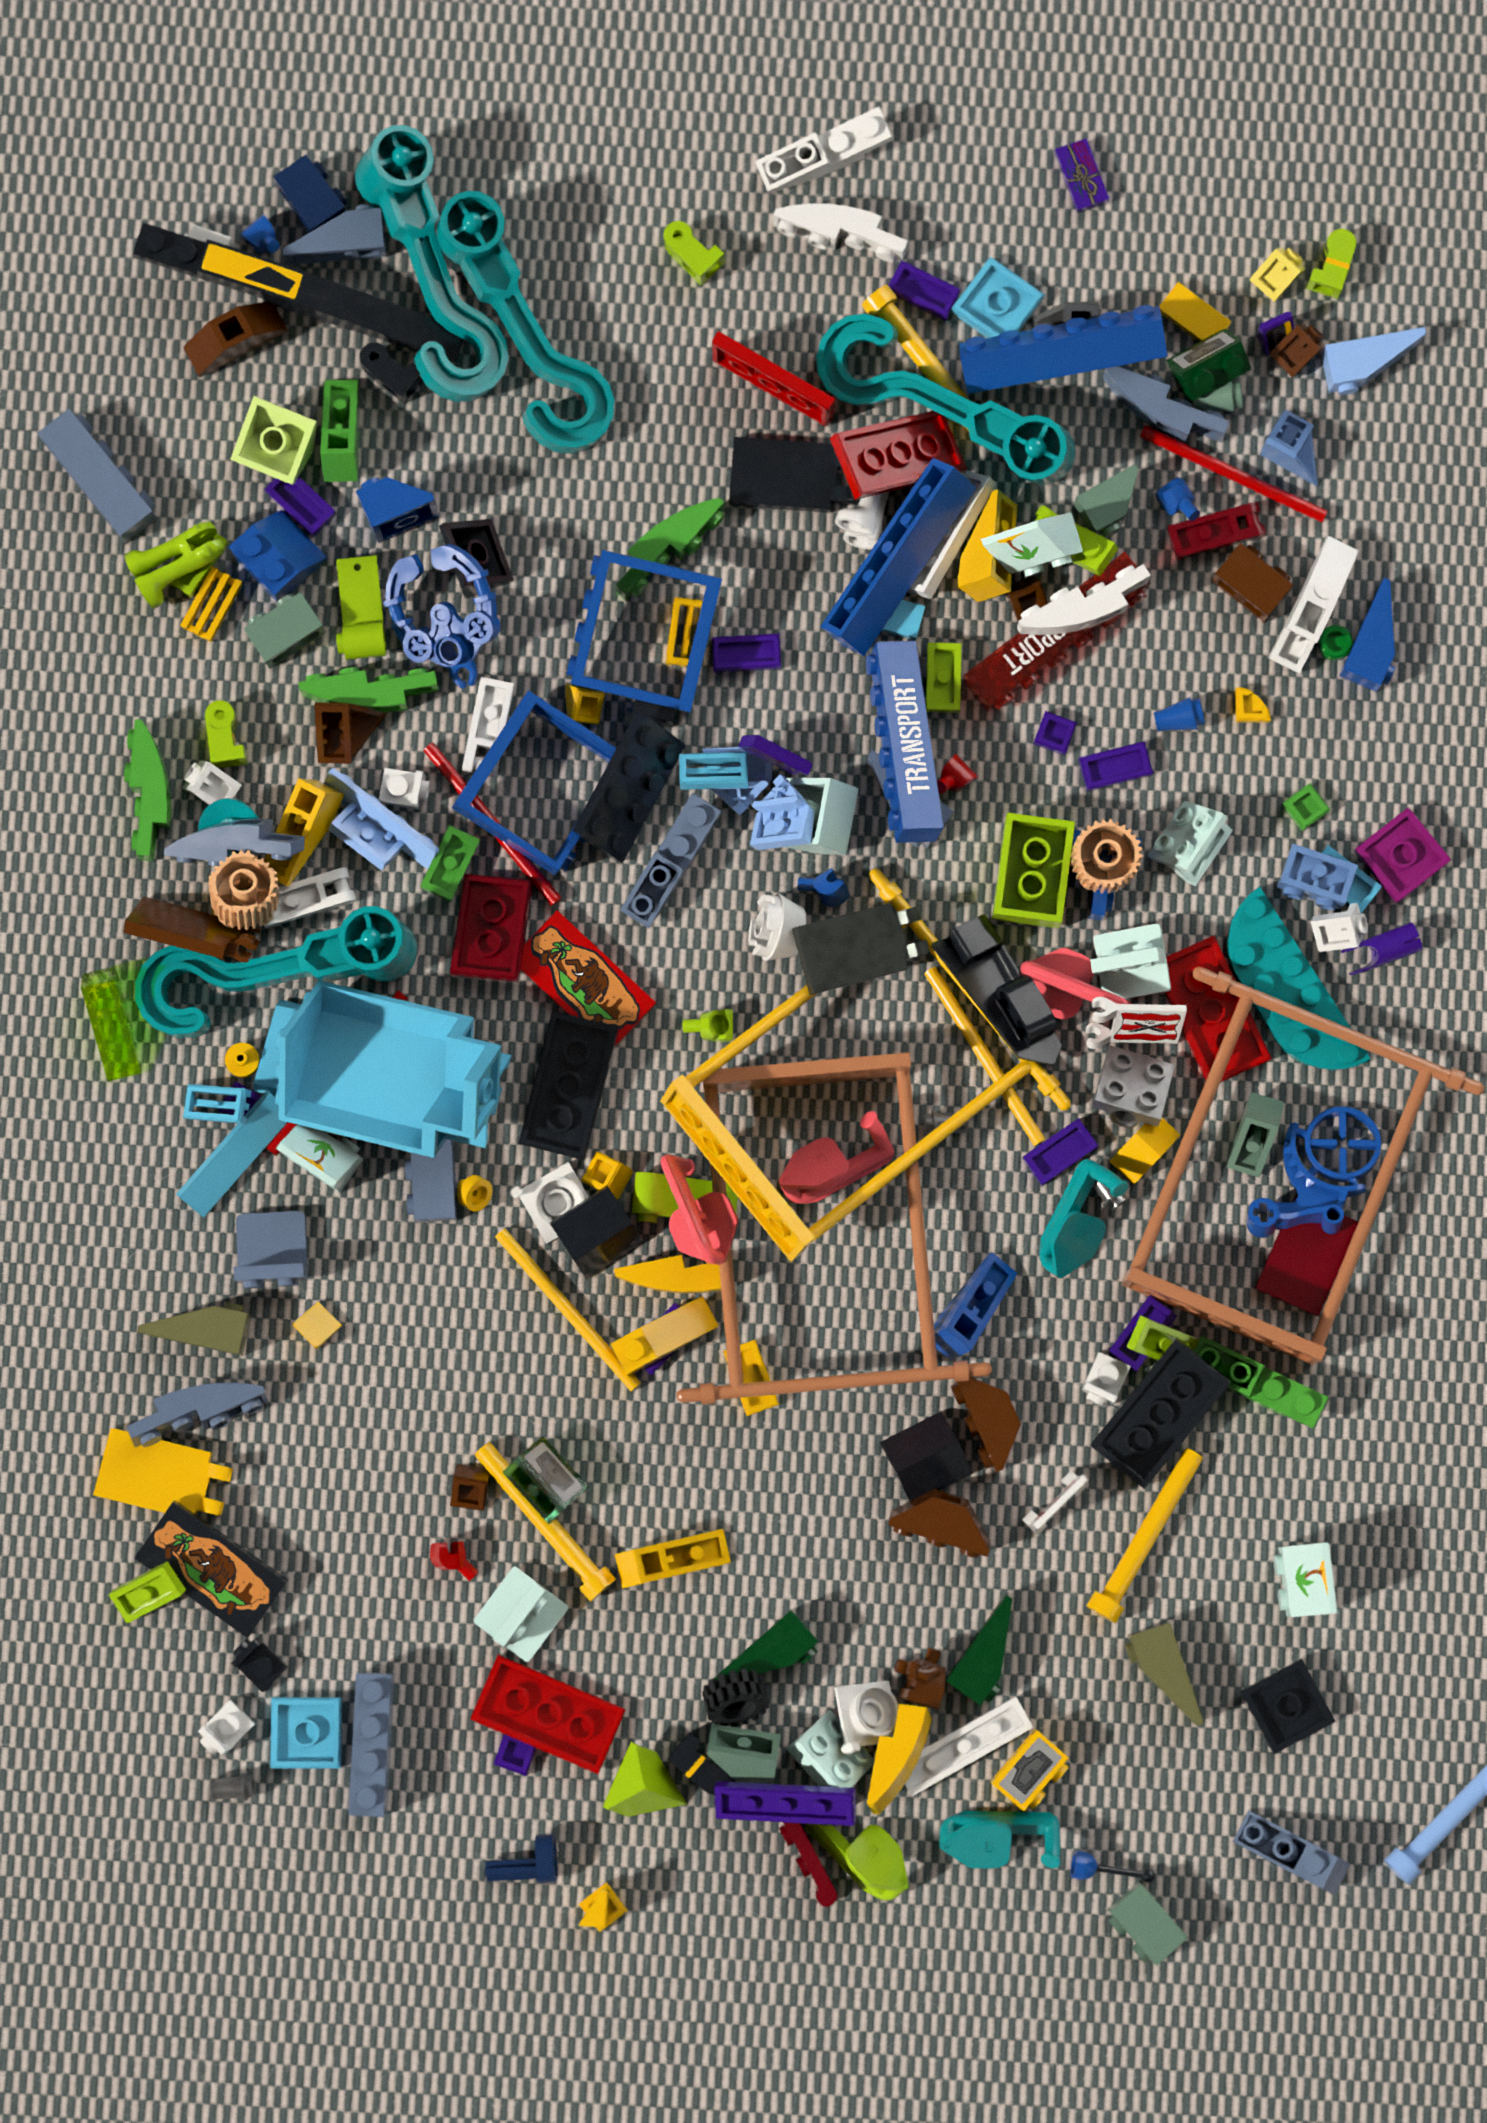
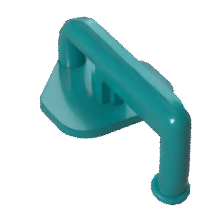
(1073, 1235)
(985, 1836)

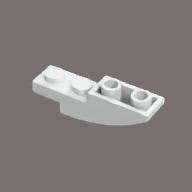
(825, 152)
(828, 223)
(1314, 604)
(1073, 612)

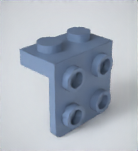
(271, 1249)

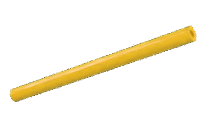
(983, 1054)
(566, 1308)

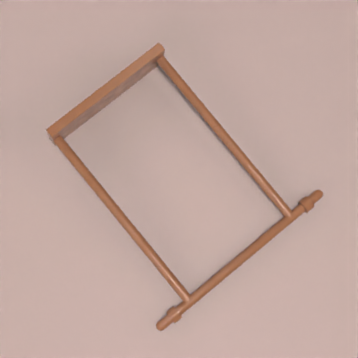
(820, 1072)
(1222, 1315)

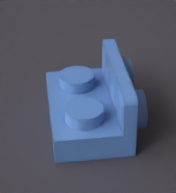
(1316, 877)

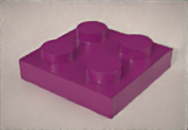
(1402, 855)

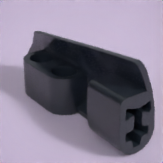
(1000, 991)

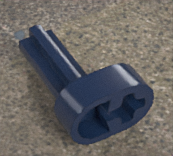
(542, 1867)

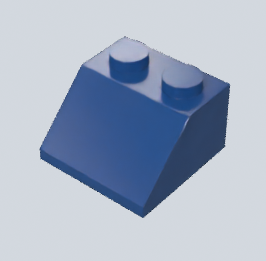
(395, 506)
(277, 554)

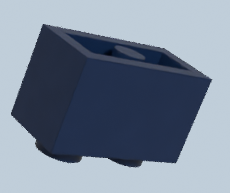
(309, 194)

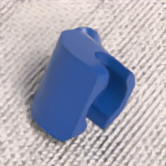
(261, 236)
(1177, 497)
(828, 887)

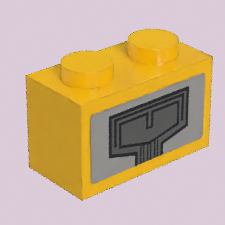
(1030, 1771)

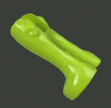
(193, 558)

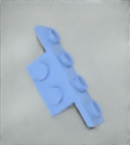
(373, 828)

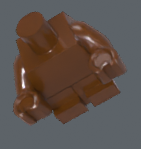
(924, 1680)

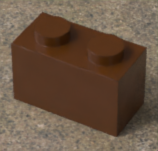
(1253, 581)

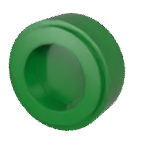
(1335, 642)

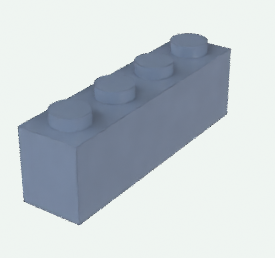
(97, 475)
(432, 1185)
(371, 1744)

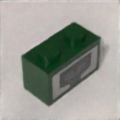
(1209, 364)

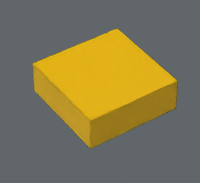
(615, 1909)

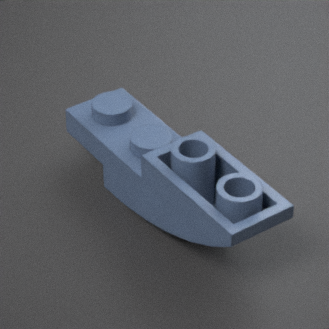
(1148, 400)
(220, 840)
(671, 861)
(210, 1403)

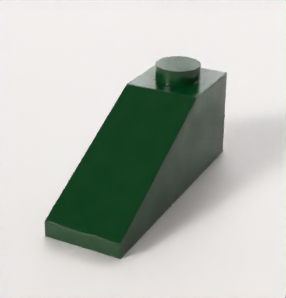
(777, 1648)
(982, 1661)

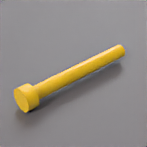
(882, 305)
(594, 1580)
(1108, 1602)

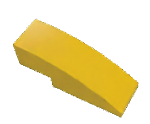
(671, 1276)
(898, 1756)

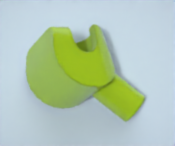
(712, 1025)

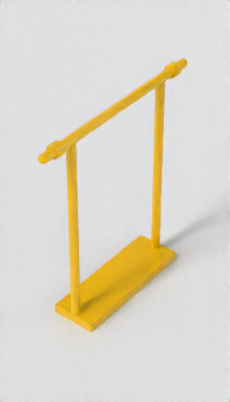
(745, 1176)

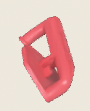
(1065, 981)
(823, 1169)
(702, 1225)

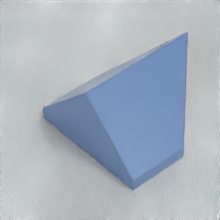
(1292, 446)

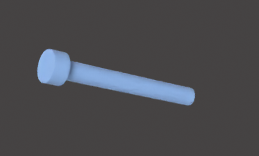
(1406, 1862)

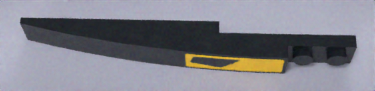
(293, 289)

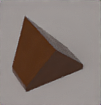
(343, 730)

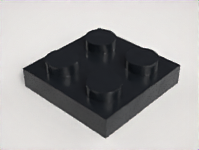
(1287, 1706)

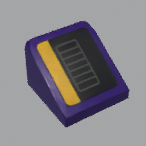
(1274, 331)

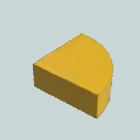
(1250, 707)

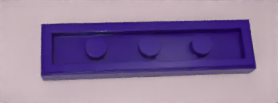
(785, 1803)

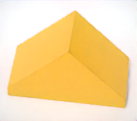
(1144, 1150)

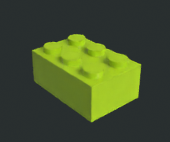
(1033, 870)

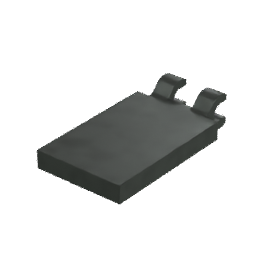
(856, 947)

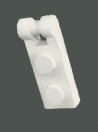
(488, 720)
(310, 896)

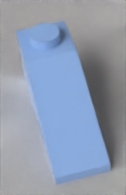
(1360, 360)

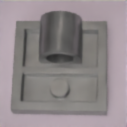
(1133, 1087)

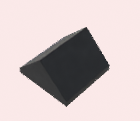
(483, 544)
(596, 1232)
(926, 1456)

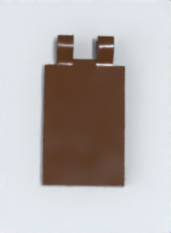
(189, 930)

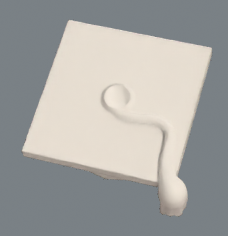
(551, 1198)
(865, 1714)

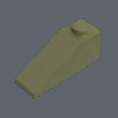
(209, 1328)
(1162, 1663)

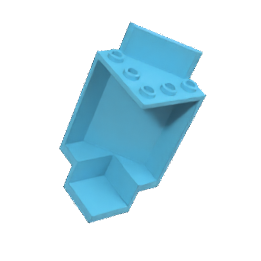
(380, 1070)

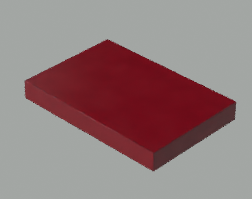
(491, 927)
(1305, 1264)

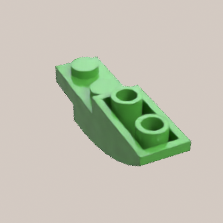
(675, 534)
(353, 687)
(147, 776)
(1263, 1385)

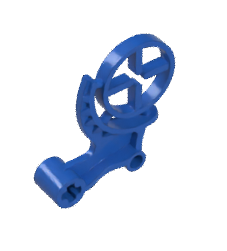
(1316, 1199)

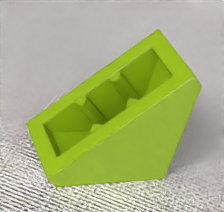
(642, 1785)

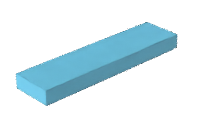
(232, 1156)

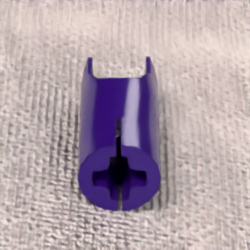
(1390, 946)

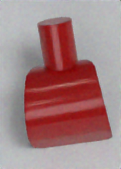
(955, 776)
(454, 1560)

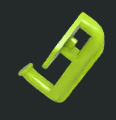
(871, 1859)

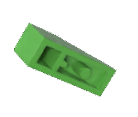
(340, 431)

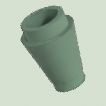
(1224, 398)

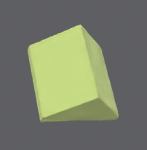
(275, 441)

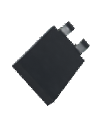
(786, 475)

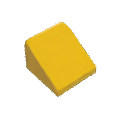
(583, 703)
(607, 1171)
(317, 1325)
(598, 1912)

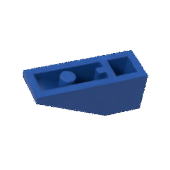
(1374, 644)
(972, 1307)

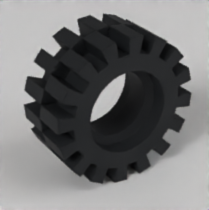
(735, 1698)

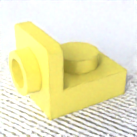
(1278, 272)

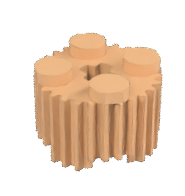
(1102, 876)
(246, 907)

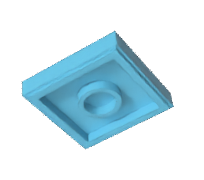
(997, 300)
(306, 1732)

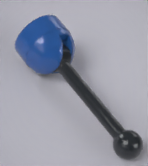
(1085, 1866)

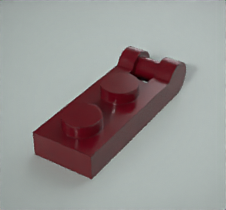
(1215, 531)
(810, 1863)

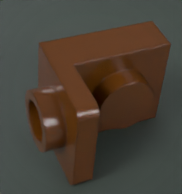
(1298, 348)

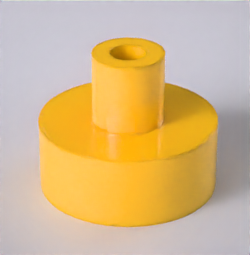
(248, 1065)
(474, 1192)

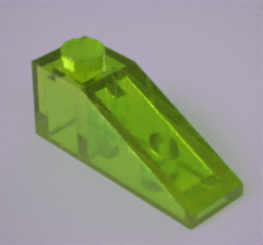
(110, 1023)

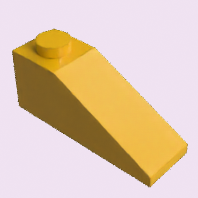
(979, 571)
(308, 815)
(664, 1335)
(672, 1558)

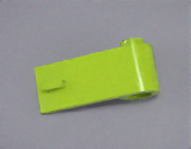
(361, 609)
(655, 1198)

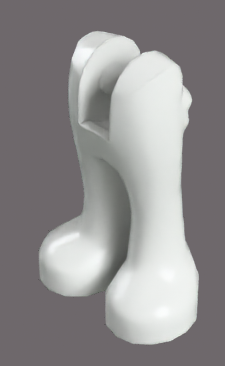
(864, 522)

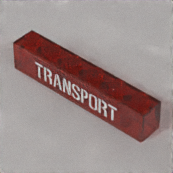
(1026, 655)

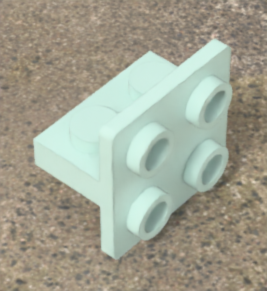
(1191, 841)
(1132, 962)
(520, 1614)
(821, 1754)

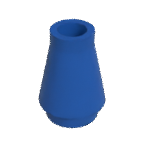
(1180, 716)

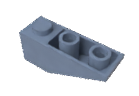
(1291, 1852)

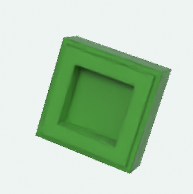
(1306, 807)

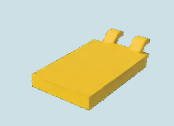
(158, 1475)

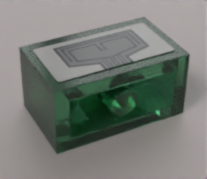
(545, 1479)

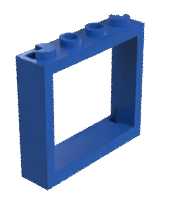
(586, 630)
(565, 724)

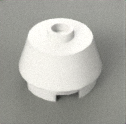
(772, 929)

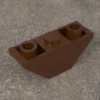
(233, 336)
(990, 1418)
(943, 1521)

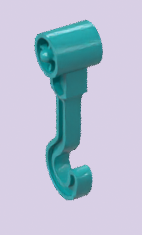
(394, 179)
(473, 245)
(1031, 445)
(366, 944)

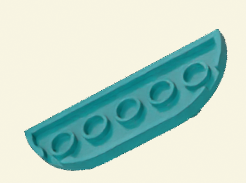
(1272, 962)

